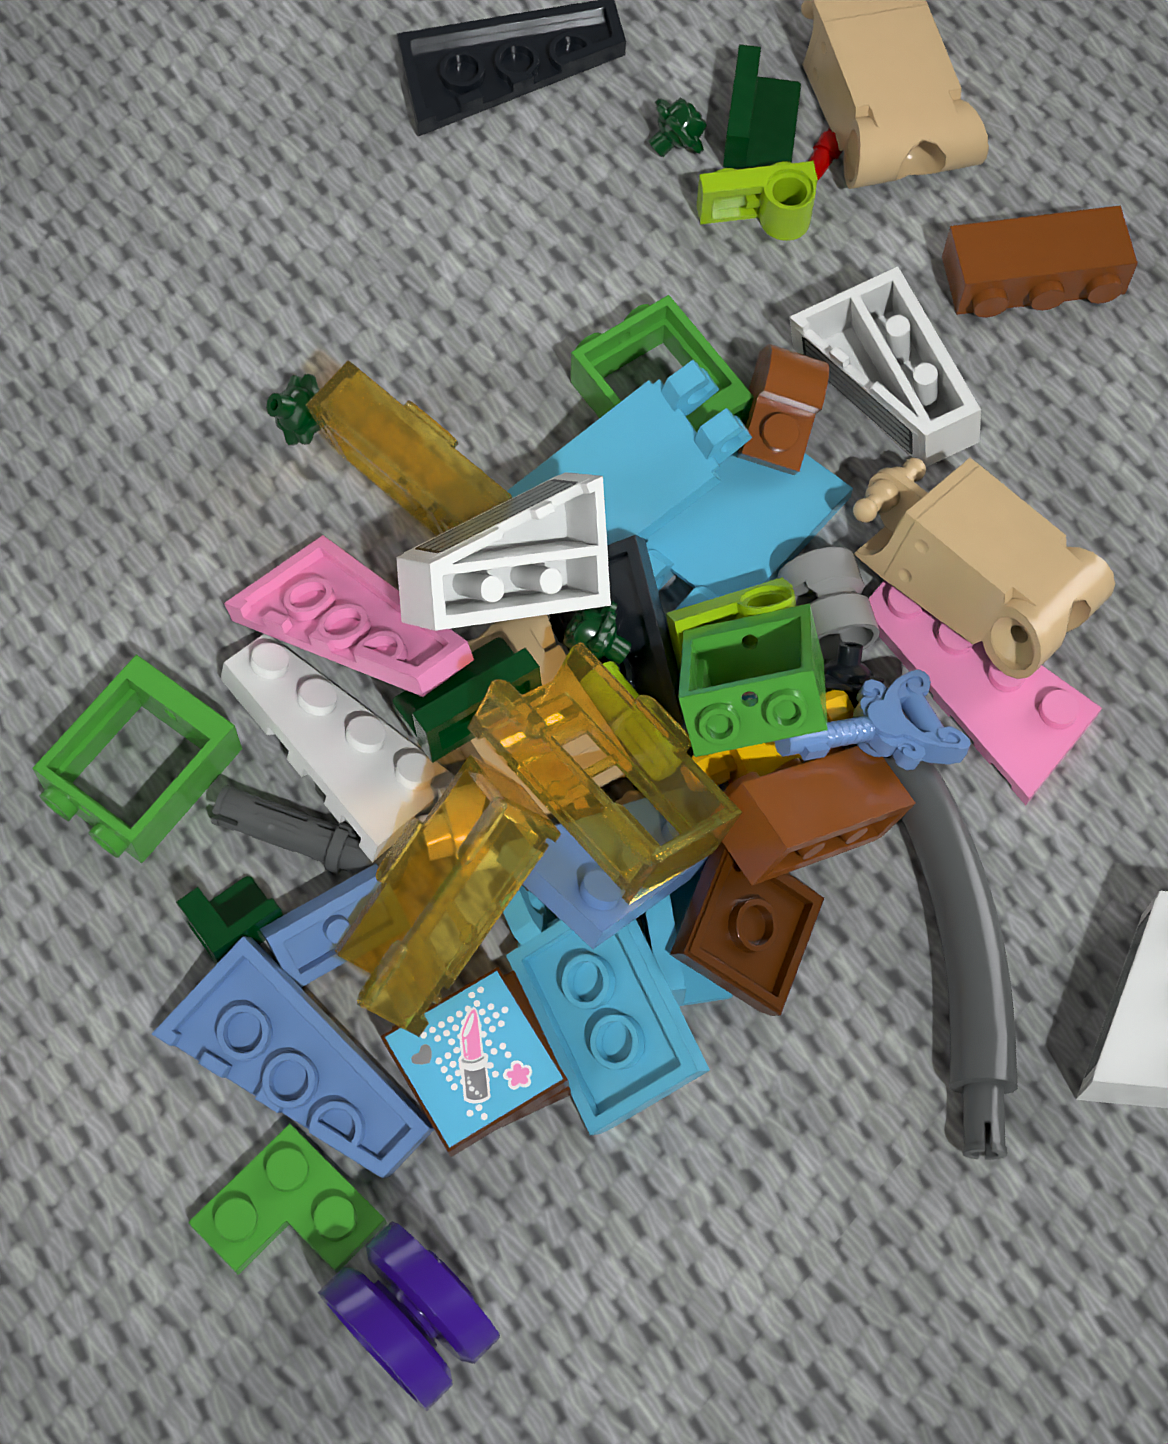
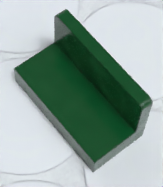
(760, 115)
(443, 715)

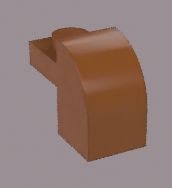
(786, 398)

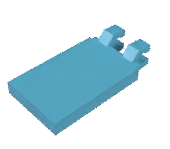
(650, 453)
(745, 527)
(602, 1014)

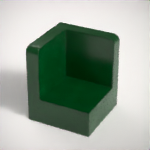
(229, 916)

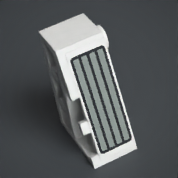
(892, 366)
(513, 561)
(1133, 1042)

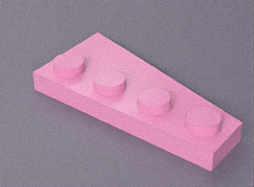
(349, 616)
(1014, 722)

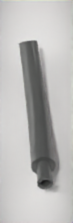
(974, 957)

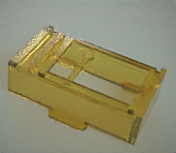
(402, 452)
(638, 740)
(444, 892)

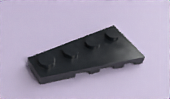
(493, 60)
(641, 620)

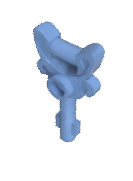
(884, 730)

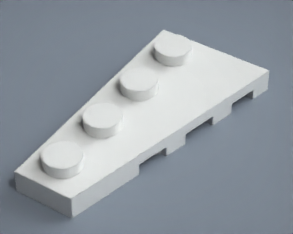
(350, 753)

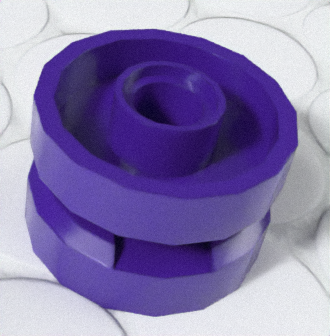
(404, 1319)

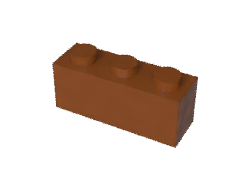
(1039, 261)
(812, 811)

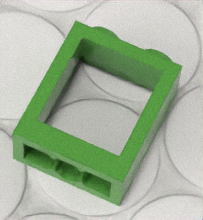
(641, 332)
(780, 668)
(135, 687)

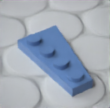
(584, 893)
(279, 1045)

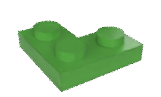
(283, 1188)

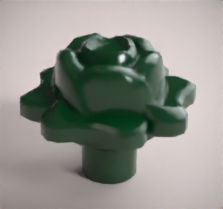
(679, 127)
(291, 409)
(597, 631)

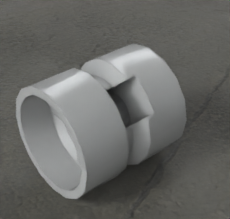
(833, 587)

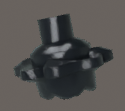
(847, 671)

